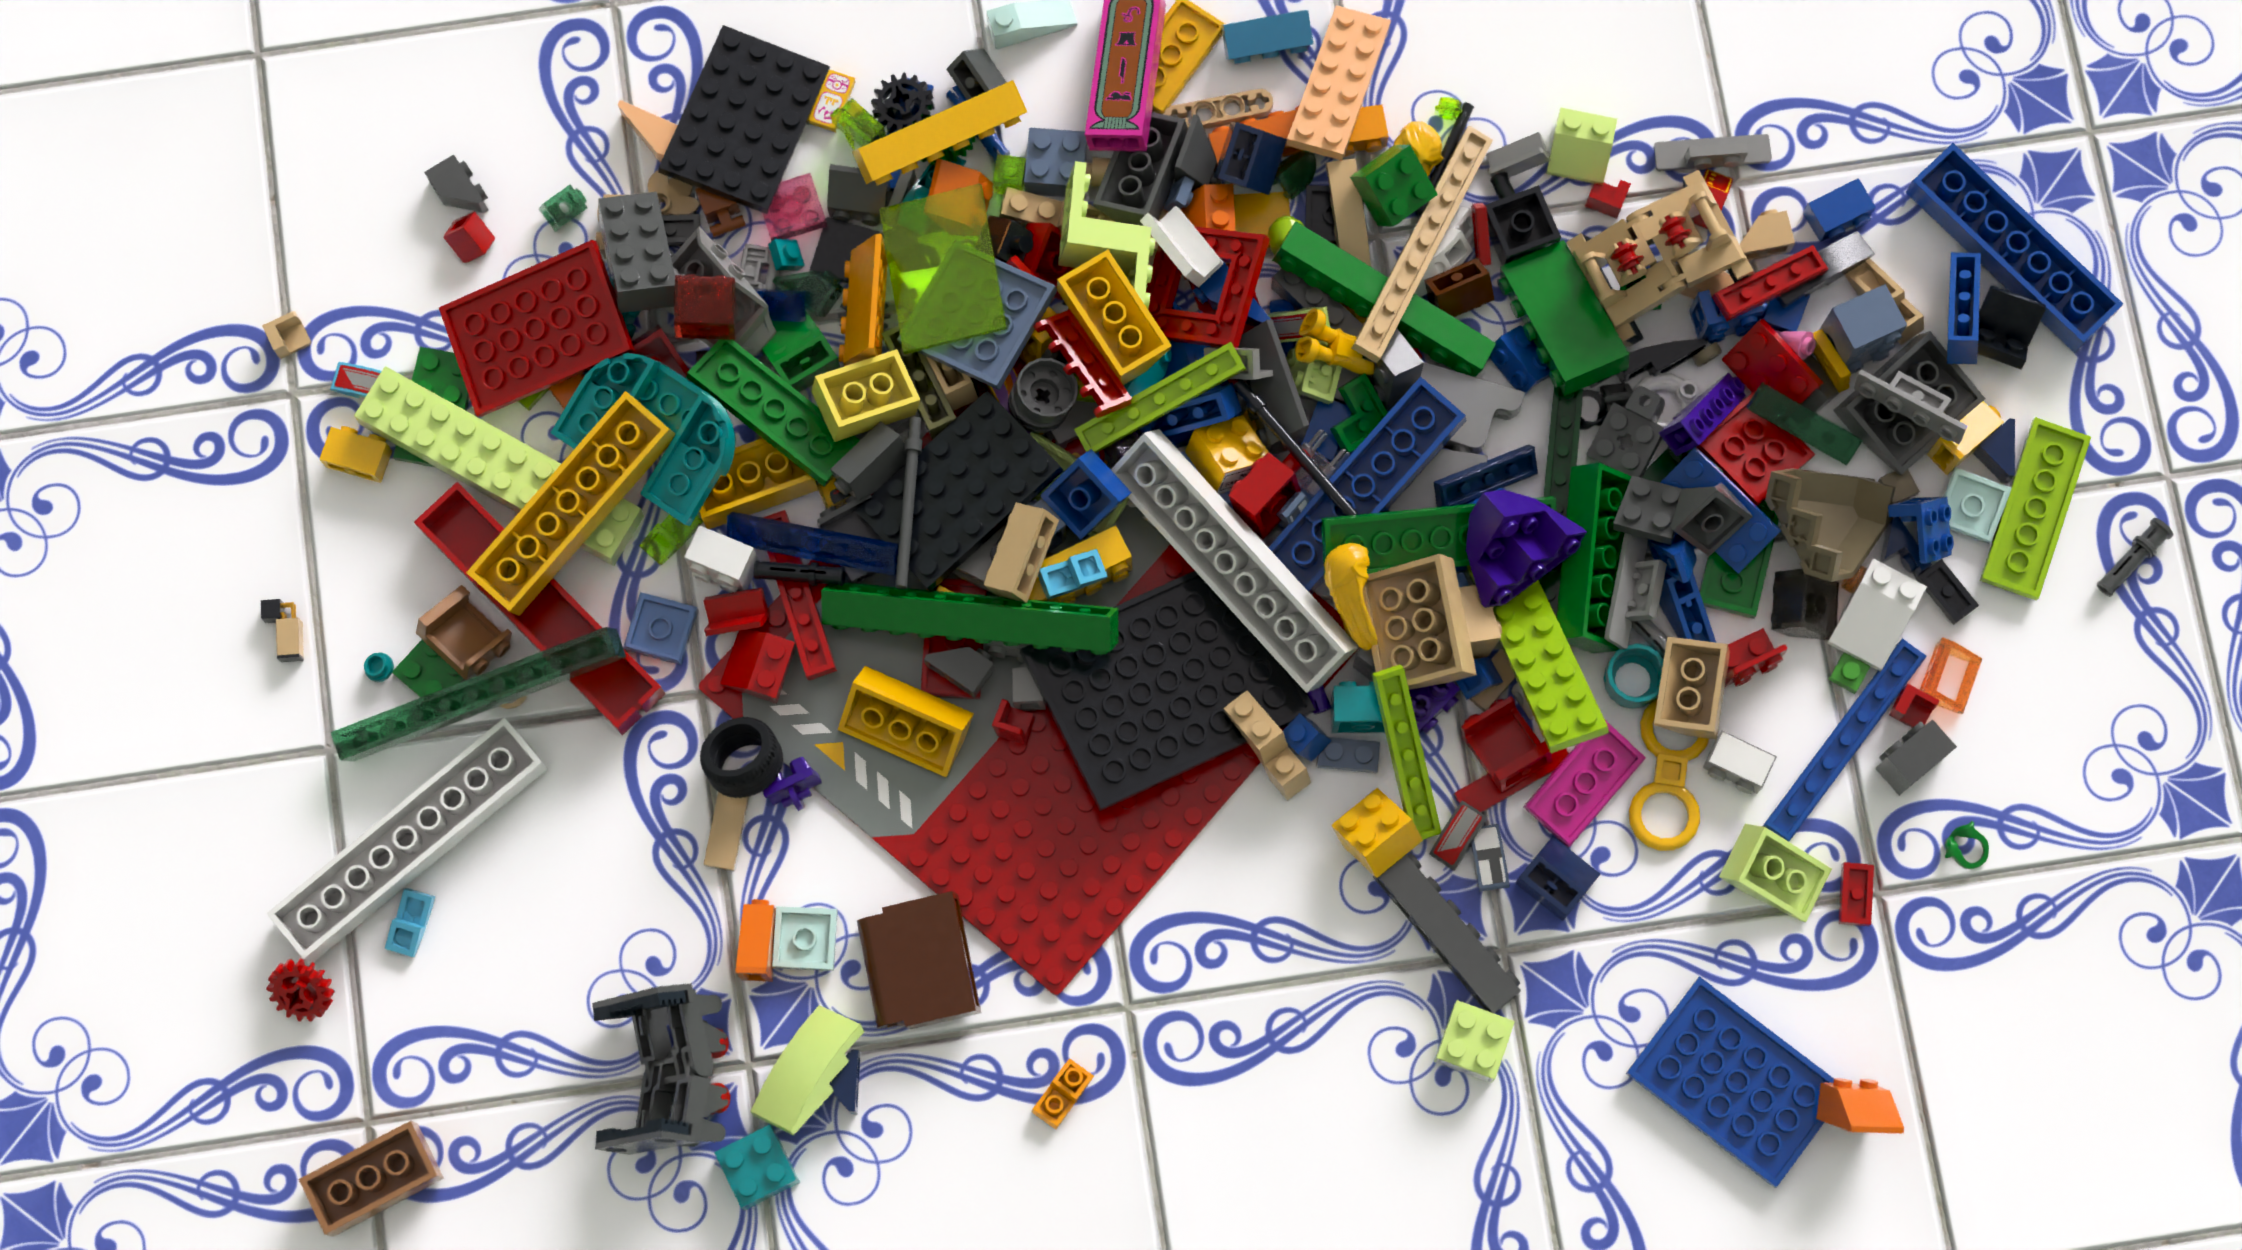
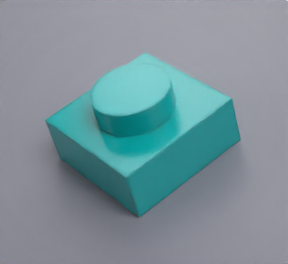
(786, 255)

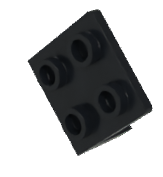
(2007, 326)

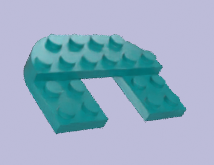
(701, 425)

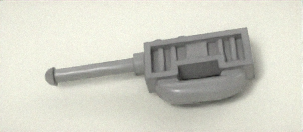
(753, 260)

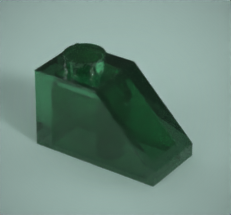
(820, 289)

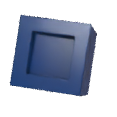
(1486, 677)

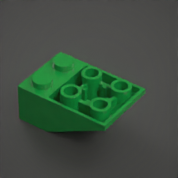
(799, 353)

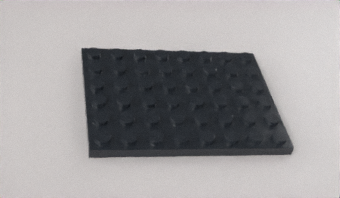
(1161, 690)

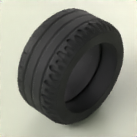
(754, 776)

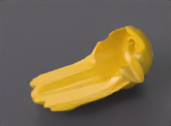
(1424, 142)
(1345, 578)

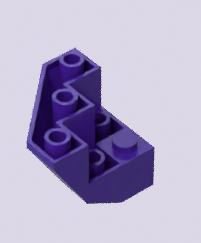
(1515, 544)

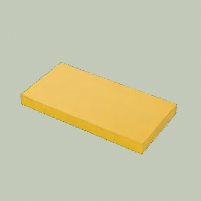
(1185, 43)

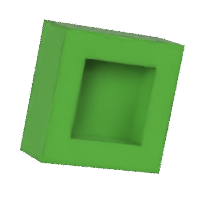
(1849, 673)

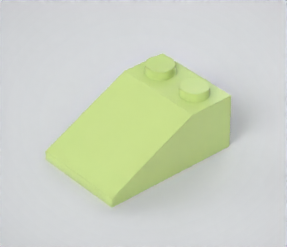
(1775, 871)

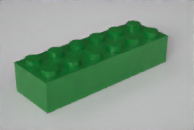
(1591, 571)

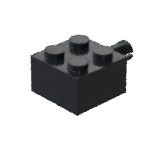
(1519, 221)

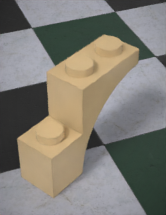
(1269, 745)

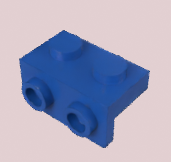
(1518, 360)

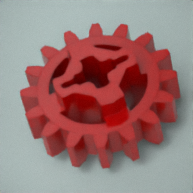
(300, 990)

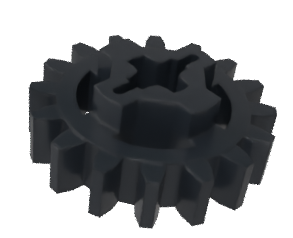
(889, 108)

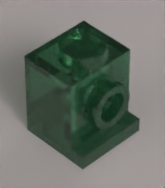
(554, 215)

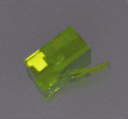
(857, 124)

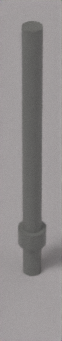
(912, 448)

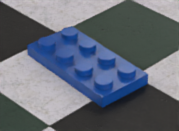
(1753, 536)

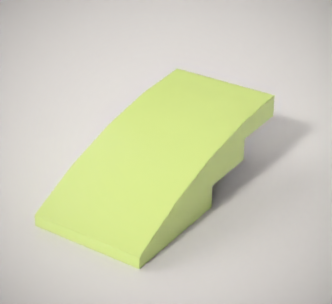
(805, 1069)

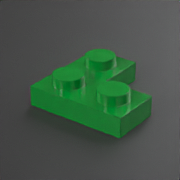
(1366, 413)

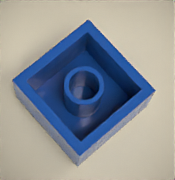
(1085, 494)

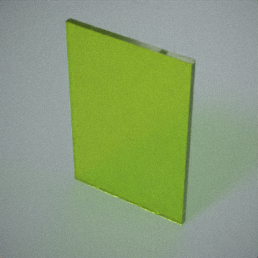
(942, 268)

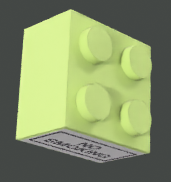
(1474, 1041)

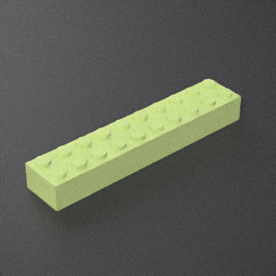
(477, 453)

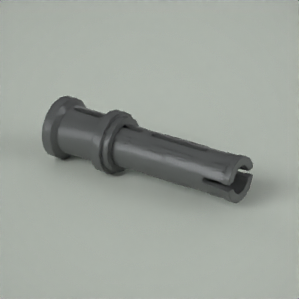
(2143, 547)

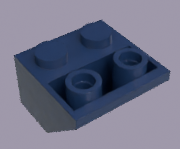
(1250, 158)
(1557, 878)

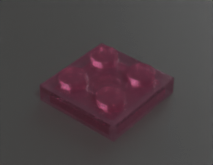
(795, 209)

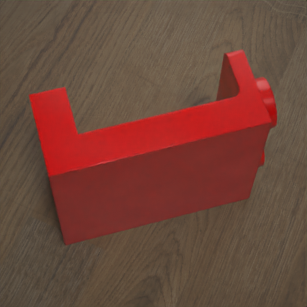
(1505, 744)

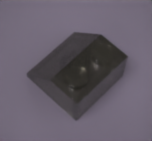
(1804, 605)

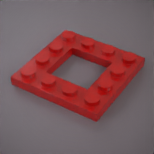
(1246, 257)

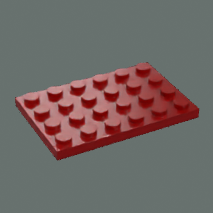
(536, 328)

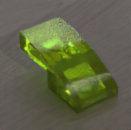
(668, 538)

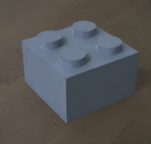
(1051, 159)

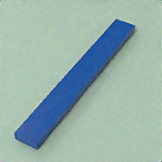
(1844, 740)

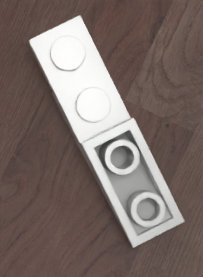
(1453, 248)

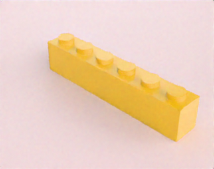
(940, 132)

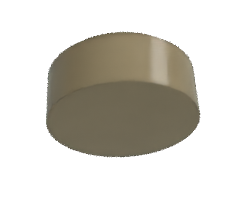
(1707, 354)

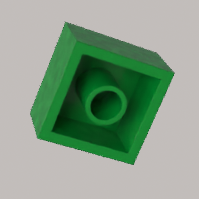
(1393, 185)

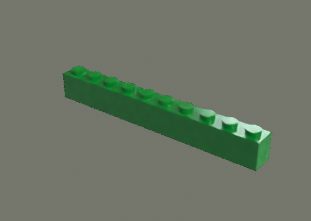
(970, 617)

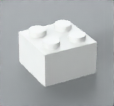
(721, 560)

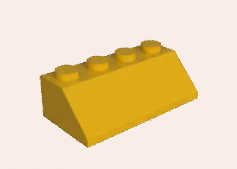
(1113, 316)
(755, 482)
(905, 721)

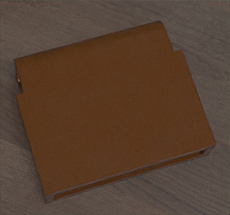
(919, 963)

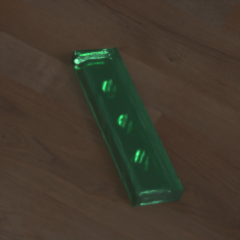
(1804, 423)

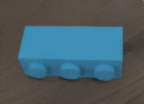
(1267, 36)

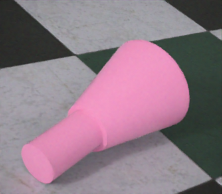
(1800, 341)

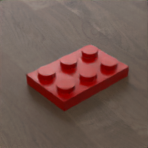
(1768, 359)

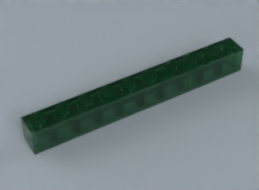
(478, 694)

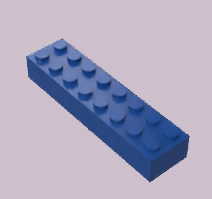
(2013, 246)
(1372, 475)

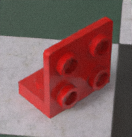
(1752, 655)

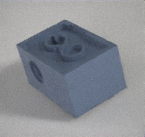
(1865, 328)

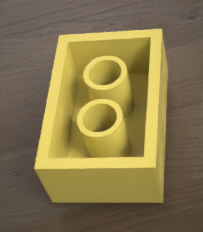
(864, 394)

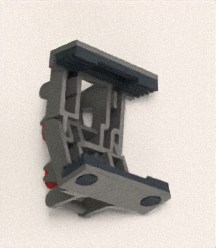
(670, 1069)

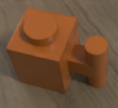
(720, 209)

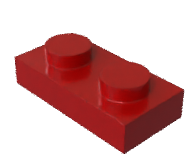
(1856, 894)

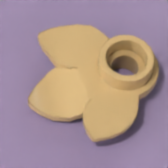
(674, 194)

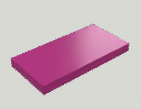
(1583, 784)

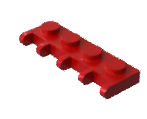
(1086, 362)

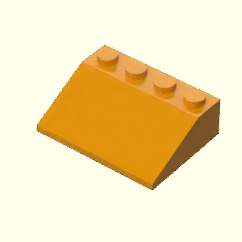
(864, 301)

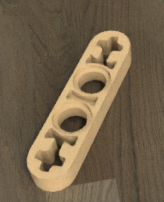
(1217, 104)

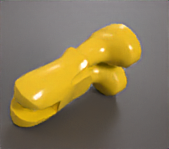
(1338, 349)

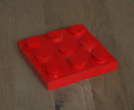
(1752, 448)

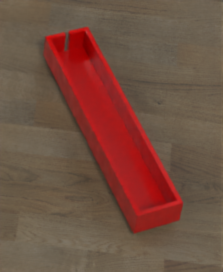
(463, 534)

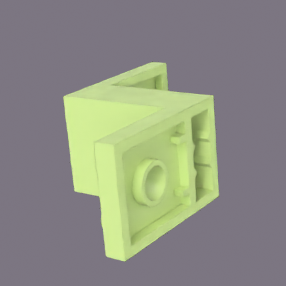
(1088, 237)

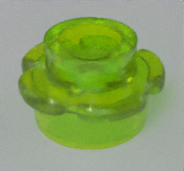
(1449, 108)

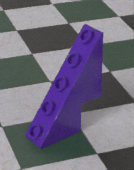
(1703, 414)

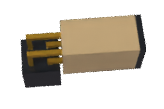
(288, 630)

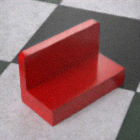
(735, 611)

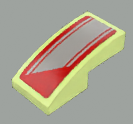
(1289, 322)

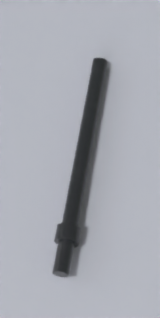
(1258, 407)

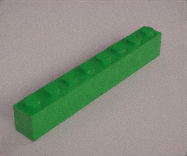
(1359, 286)

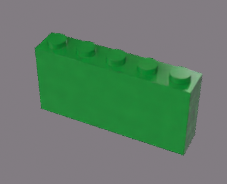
(1563, 318)

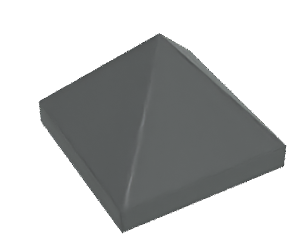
(1616, 393)

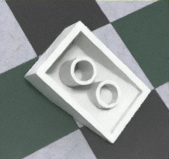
(1876, 614)

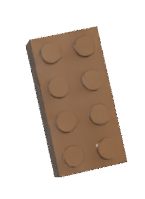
(371, 1178)

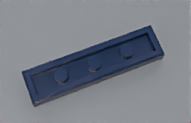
(1486, 477)

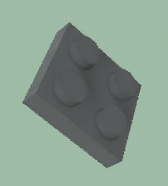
(1648, 510)

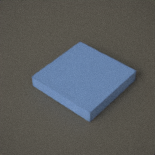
(660, 628)

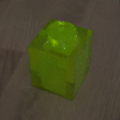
(1009, 173)

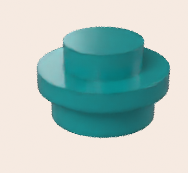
(378, 667)

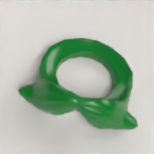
(1954, 852)

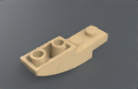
(1033, 208)

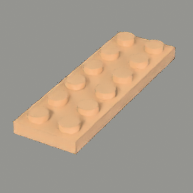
(1338, 83)

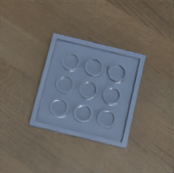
(993, 355)

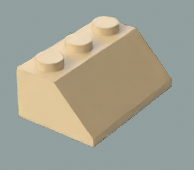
(1692, 687)

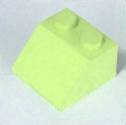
(1581, 146)

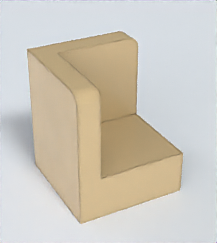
(287, 334)

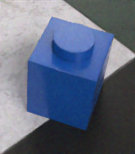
(1306, 737)

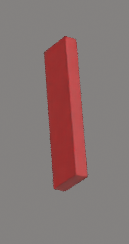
(1770, 283)
(1485, 794)

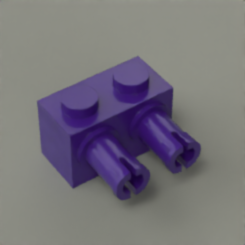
(1431, 701)

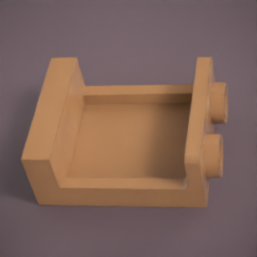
(462, 634)

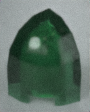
(1296, 173)

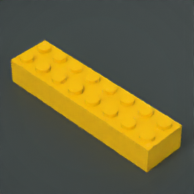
(571, 504)

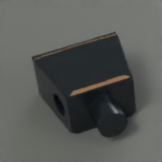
(1009, 238)

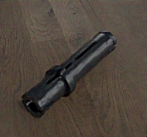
(810, 573)

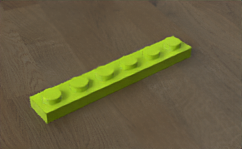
(1162, 398)
(1406, 749)

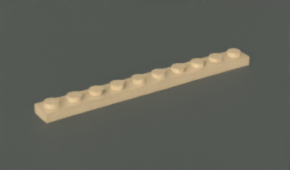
(1422, 245)

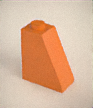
(756, 942)

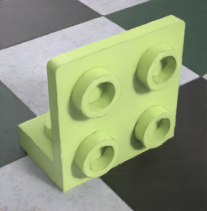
(1314, 379)

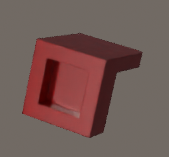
(1608, 198)
(469, 237)
(1913, 706)
(1012, 723)

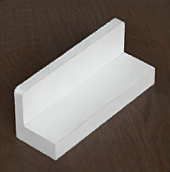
(1184, 245)

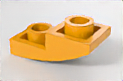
(1062, 1093)

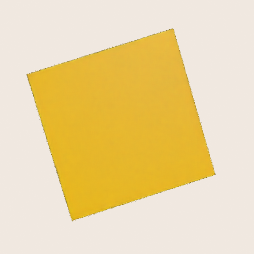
(1258, 211)

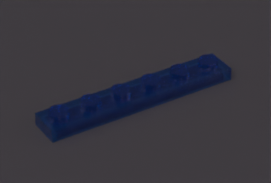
(813, 543)

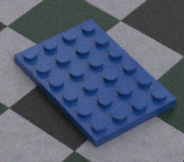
(1734, 1081)

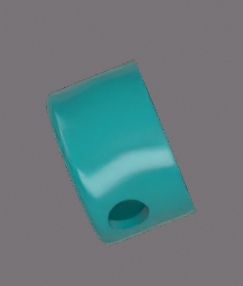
(1637, 654)

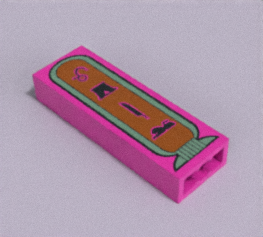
(1125, 75)

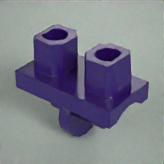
(795, 787)

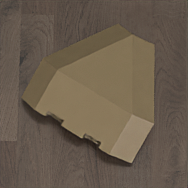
(1829, 518)

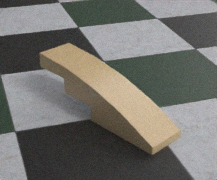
(1347, 210)

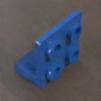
(1713, 328)
(1932, 525)

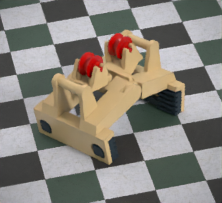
(1672, 230)

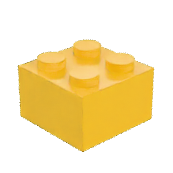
(1377, 832)

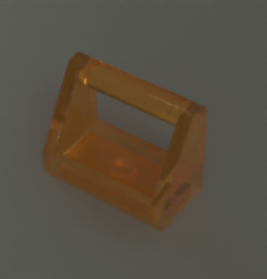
(1935, 668)

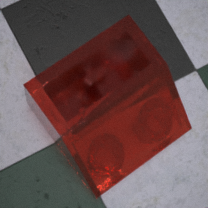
(705, 307)

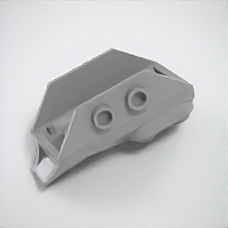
(706, 258)

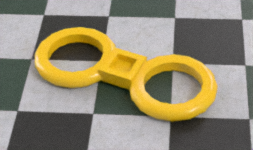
(1670, 779)

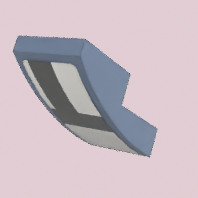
(1292, 508)
(1490, 859)

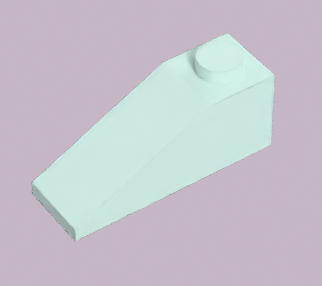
(1028, 20)

